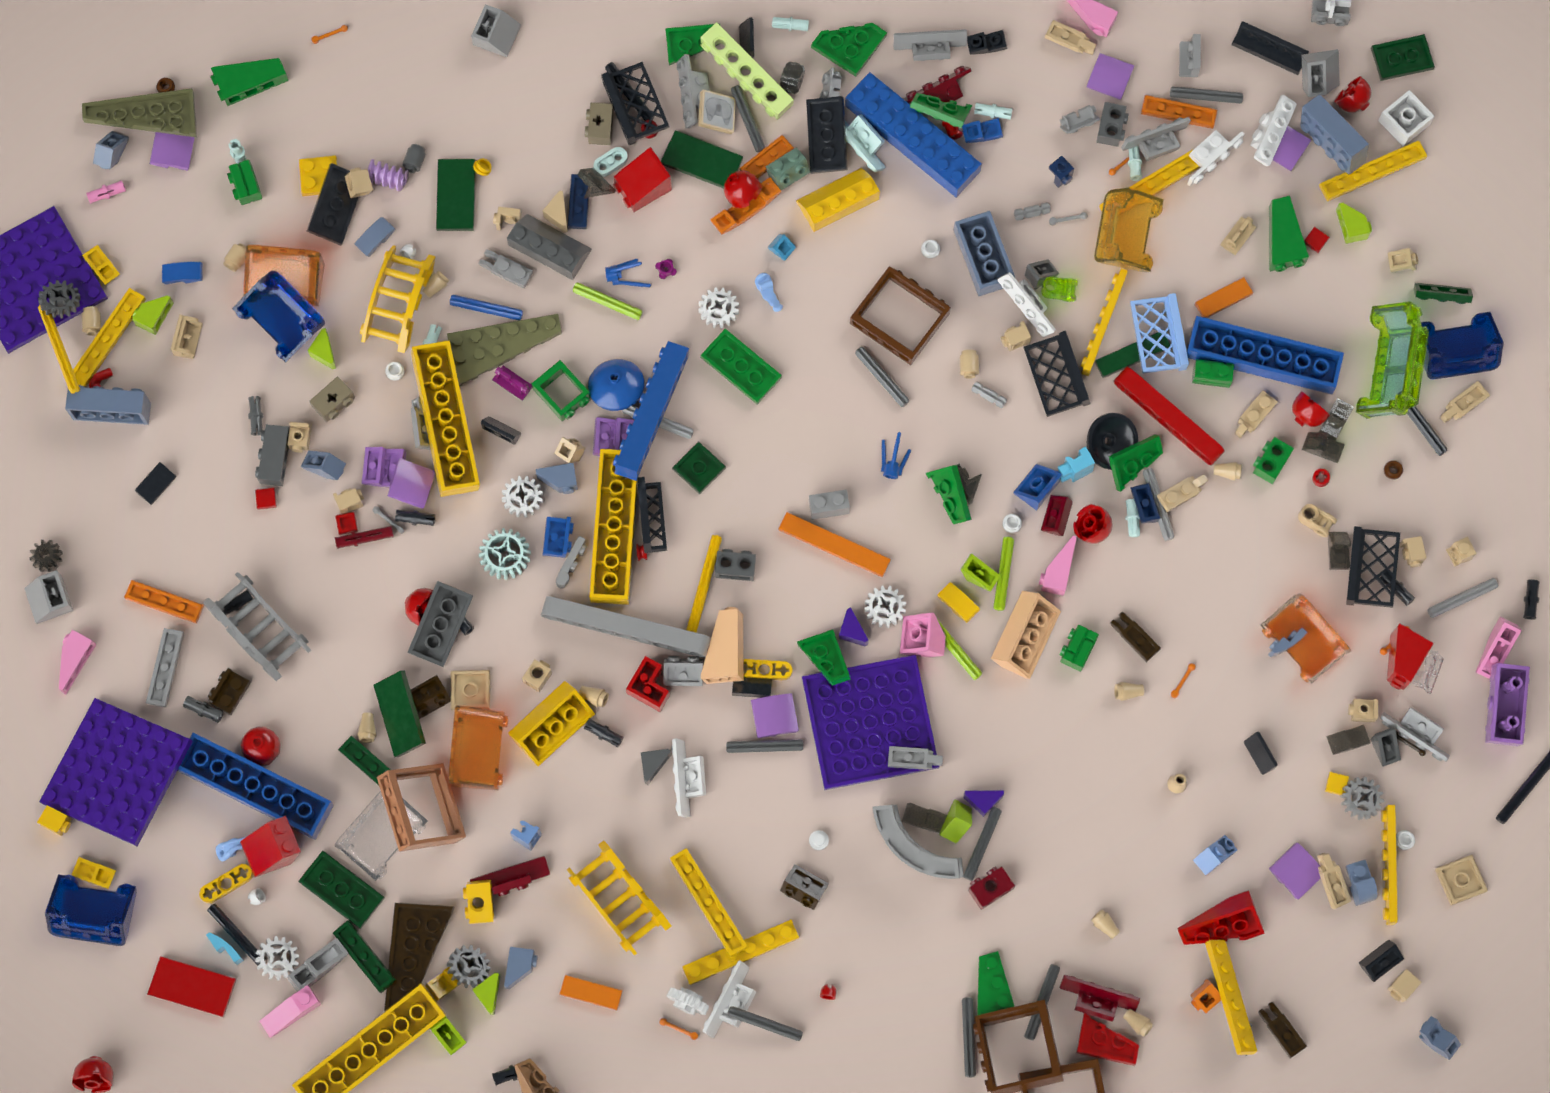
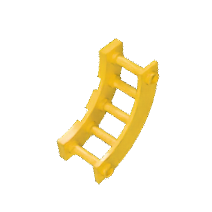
(412, 298)
(632, 890)

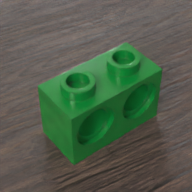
(1276, 462)

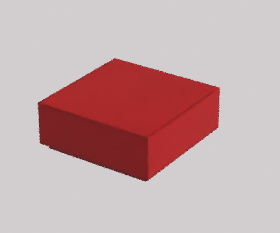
(1316, 239)
(265, 498)
(346, 523)

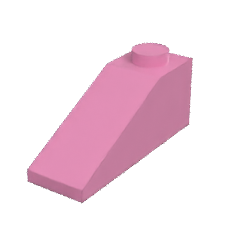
(1095, 15)
(1057, 572)
(1498, 645)
(74, 655)
(290, 1011)

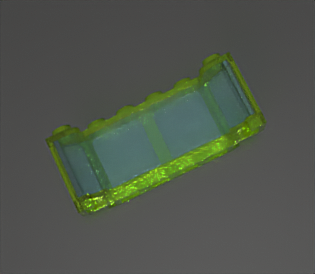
(1397, 361)

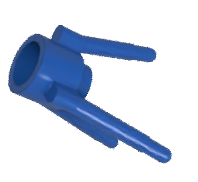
(614, 272)
(892, 469)

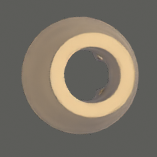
(435, 284)
(1228, 470)
(1128, 690)
(595, 696)
(367, 728)
(1176, 787)
(1105, 923)
(1140, 1023)

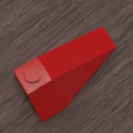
(1227, 920)

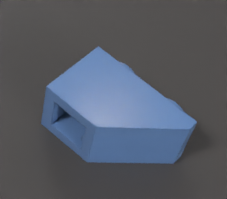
(1215, 854)

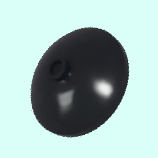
(1119, 433)

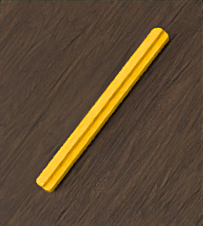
(60, 351)
(704, 583)

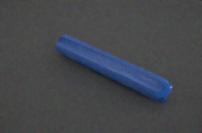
(486, 307)

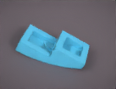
(221, 945)

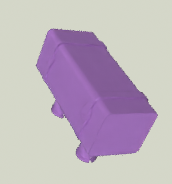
(1507, 704)

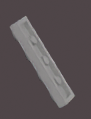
(165, 667)

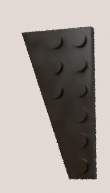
(413, 944)

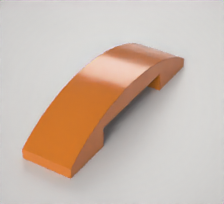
(733, 217)

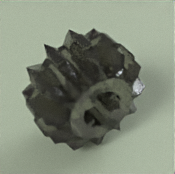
(792, 77)
(48, 561)

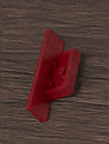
(945, 88)
(516, 876)
(1097, 999)

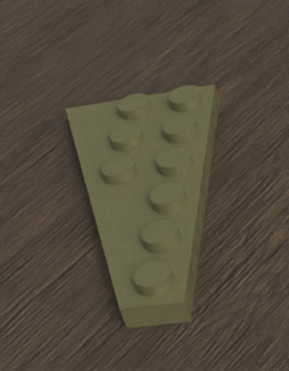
(157, 112)
(492, 346)

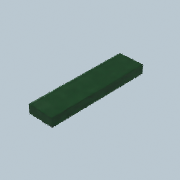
(1127, 356)
(364, 956)

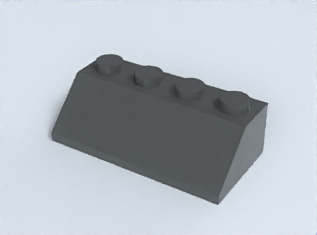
(548, 246)

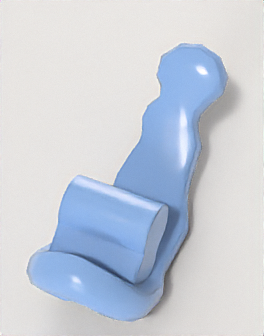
(765, 286)
(227, 849)

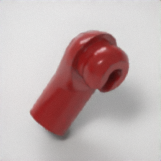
(99, 376)

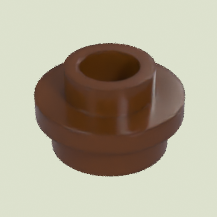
(163, 82)
(1397, 466)

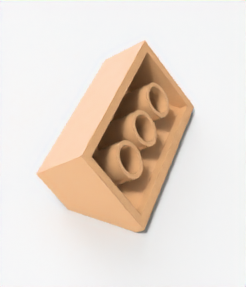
(1026, 634)

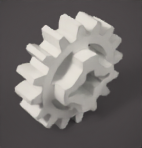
(724, 302)
(514, 497)
(879, 611)
(283, 963)
(688, 1001)

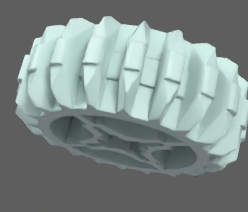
(501, 569)

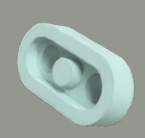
(608, 161)

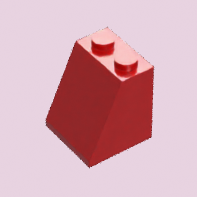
(642, 181)
(1405, 656)
(271, 847)

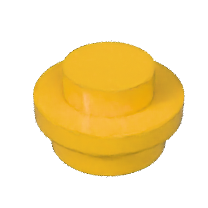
(482, 167)

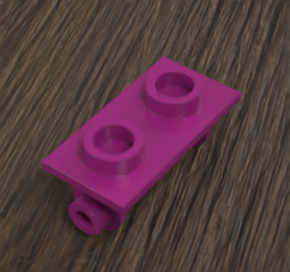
(512, 382)

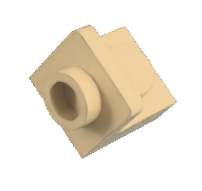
(508, 215)
(1402, 260)

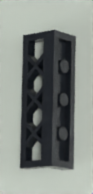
(1269, 47)
(645, 513)

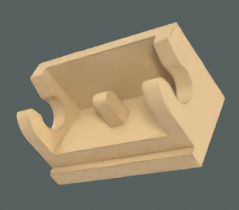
(186, 337)

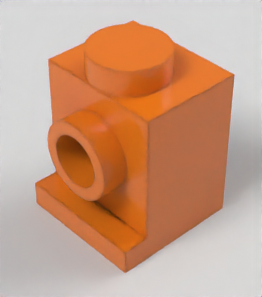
(1212, 997)

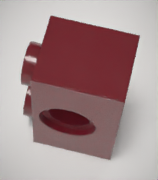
(982, 895)

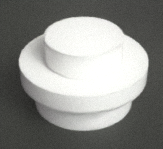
(930, 249)
(394, 371)
(1012, 523)
(818, 840)
(1405, 840)

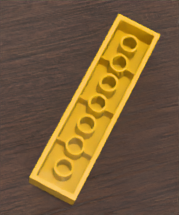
(445, 418)
(612, 534)
(373, 1044)

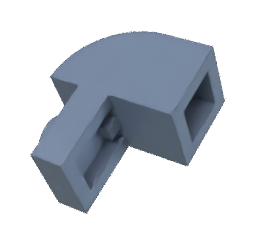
(1363, 884)
(1438, 1038)

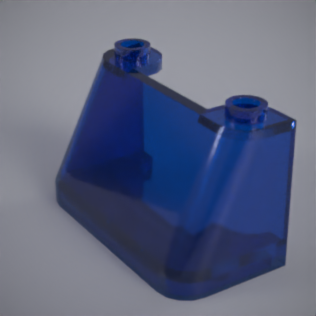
(280, 313)
(1463, 348)
(90, 912)

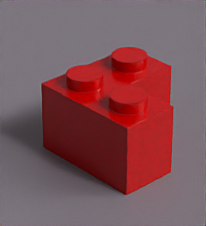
(644, 686)

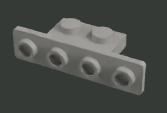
(930, 44)
(690, 84)
(1157, 141)
(1420, 729)

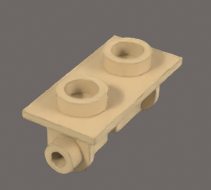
(1238, 235)

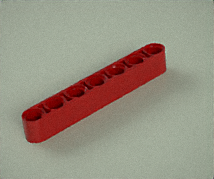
(1169, 416)

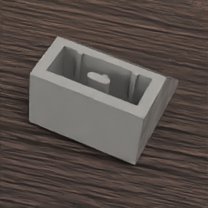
(495, 31)
(1320, 72)
(48, 597)

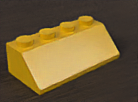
(838, 199)
(551, 723)

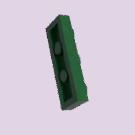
(1443, 293)
(363, 759)

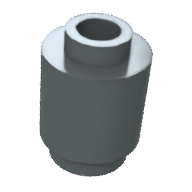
(414, 158)

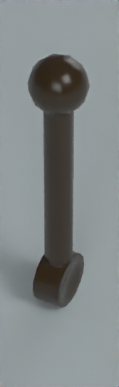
(1421, 752)

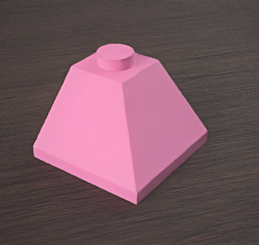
(922, 636)

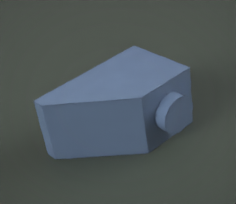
(109, 150)
(323, 464)
(559, 477)
(519, 965)

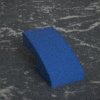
(981, 132)
(182, 272)

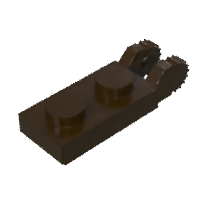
(1136, 637)
(1283, 1031)

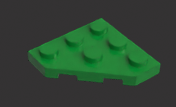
(850, 45)

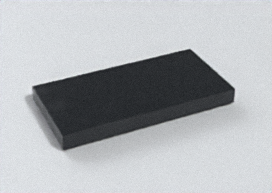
(826, 134)
(333, 207)

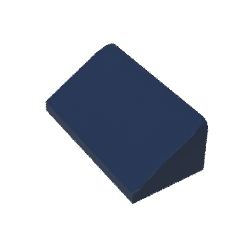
(1145, 503)

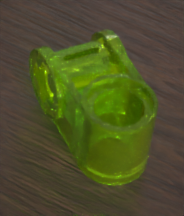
(1063, 288)

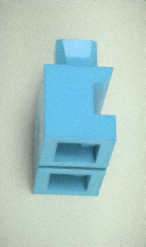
(1078, 467)

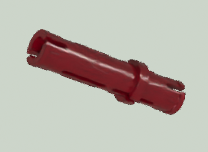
(383, 533)

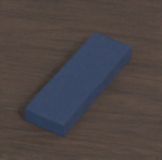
(578, 205)

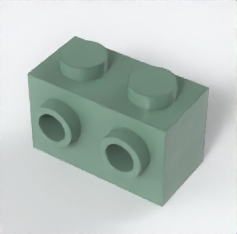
(788, 168)

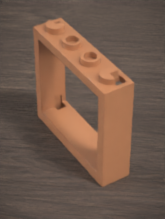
(398, 814)

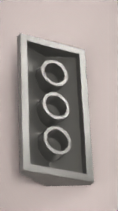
(440, 623)

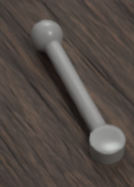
(1053, 221)
(376, 510)

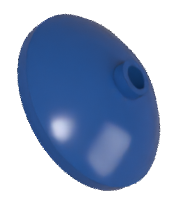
(617, 393)

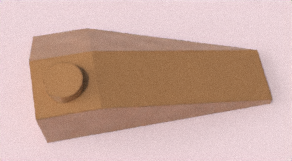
(532, 1078)

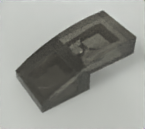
(1338, 416)
(1348, 740)
(924, 818)

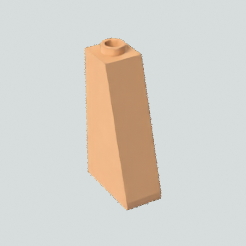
(725, 649)

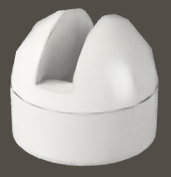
(407, 251)
(257, 896)

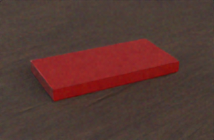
(191, 986)

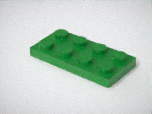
(741, 366)

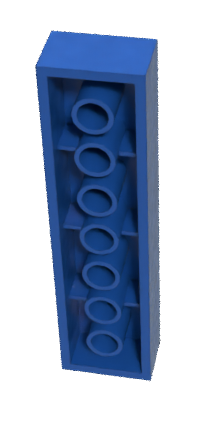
(913, 134)
(1265, 355)
(255, 786)

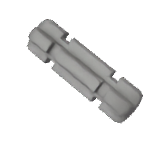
(1032, 211)
(989, 394)

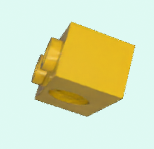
(483, 890)

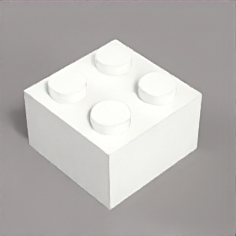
(1406, 118)

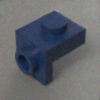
(1062, 170)

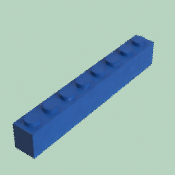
(651, 411)

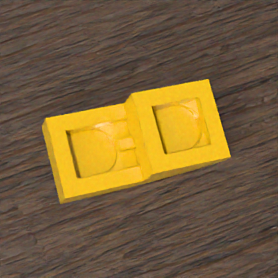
(101, 265)
(958, 602)
(93, 873)
(441, 985)

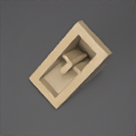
(555, 212)

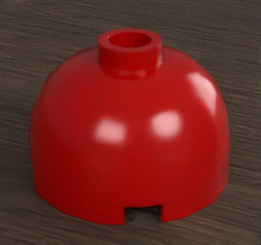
(1355, 96)
(742, 188)
(1308, 411)
(1093, 524)
(416, 604)
(260, 746)
(93, 1074)

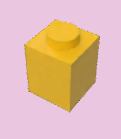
(54, 821)

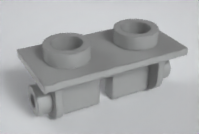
(831, 80)
(1071, 123)

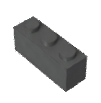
(273, 455)

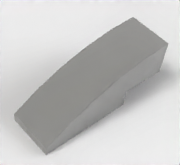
(318, 965)

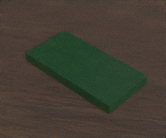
(700, 159)
(455, 195)
(399, 714)
(341, 889)

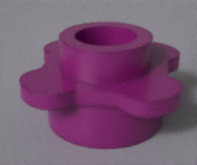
(668, 263)

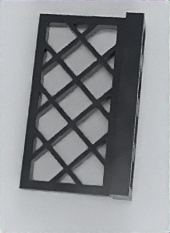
(619, 104)
(1073, 373)
(1356, 566)

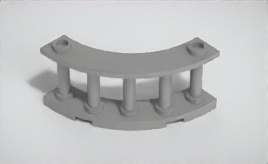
(245, 640)
(910, 852)

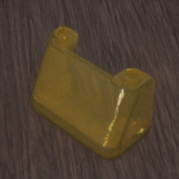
(1126, 229)

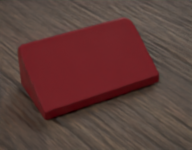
(1057, 515)

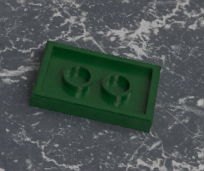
(1402, 57)

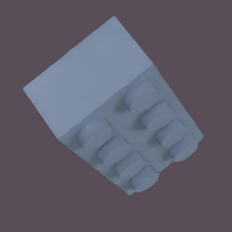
(1334, 134)
(982, 252)
(109, 405)

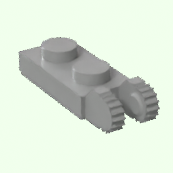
(507, 269)
(570, 563)

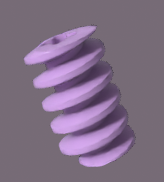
(386, 176)

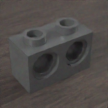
(1111, 124)
(735, 571)

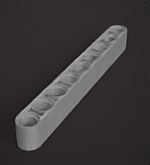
(626, 626)

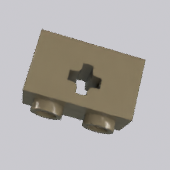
(601, 133)
(334, 390)

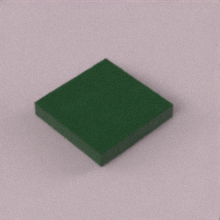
(699, 467)

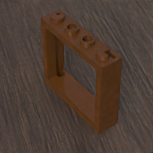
(884, 339)
(1038, 1007)
(1068, 1069)

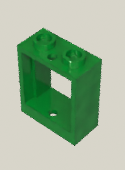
(550, 376)

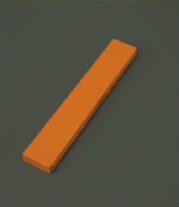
(834, 544)

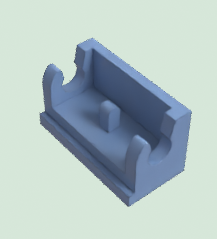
(528, 837)

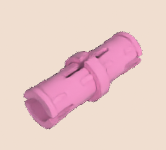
(106, 192)

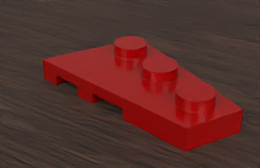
(1103, 1043)

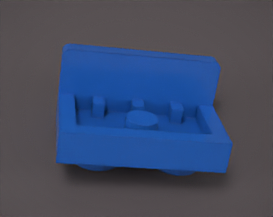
(557, 537)

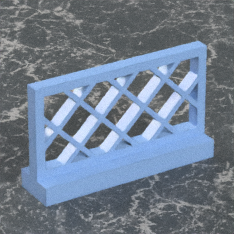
(1175, 330)

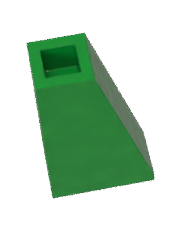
(247, 79)
(1285, 237)

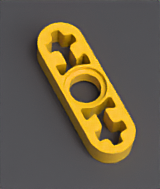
(777, 676)
(215, 895)

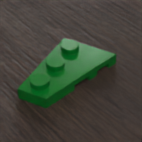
(684, 41)
(939, 110)
(1133, 459)
(950, 487)
(826, 656)
(992, 985)

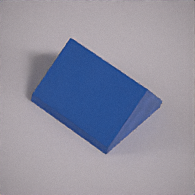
(1037, 485)

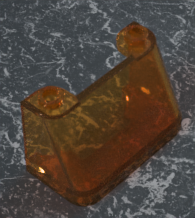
(299, 267)
(1318, 648)
(476, 748)

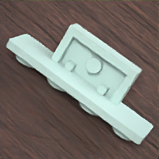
(865, 142)

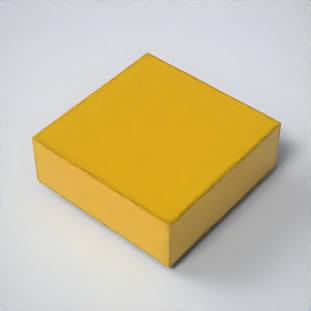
(1336, 783)

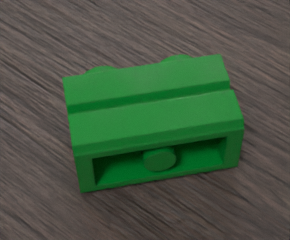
(245, 182)
(1212, 373)
(1079, 647)

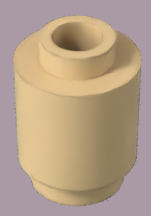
(235, 257)
(91, 320)
(969, 364)

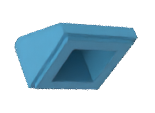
(782, 246)

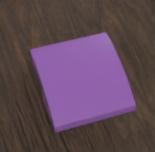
(1110, 76)
(1291, 148)
(171, 151)
(609, 433)
(380, 465)
(411, 483)
(774, 715)
(1296, 870)

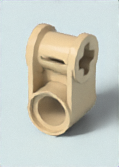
(1318, 520)

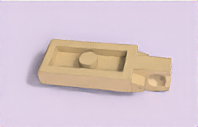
(1070, 38)
(1465, 402)
(1255, 413)
(1181, 492)
(1333, 881)

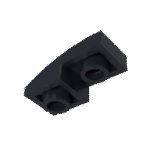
(986, 43)

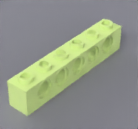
(718, 35)

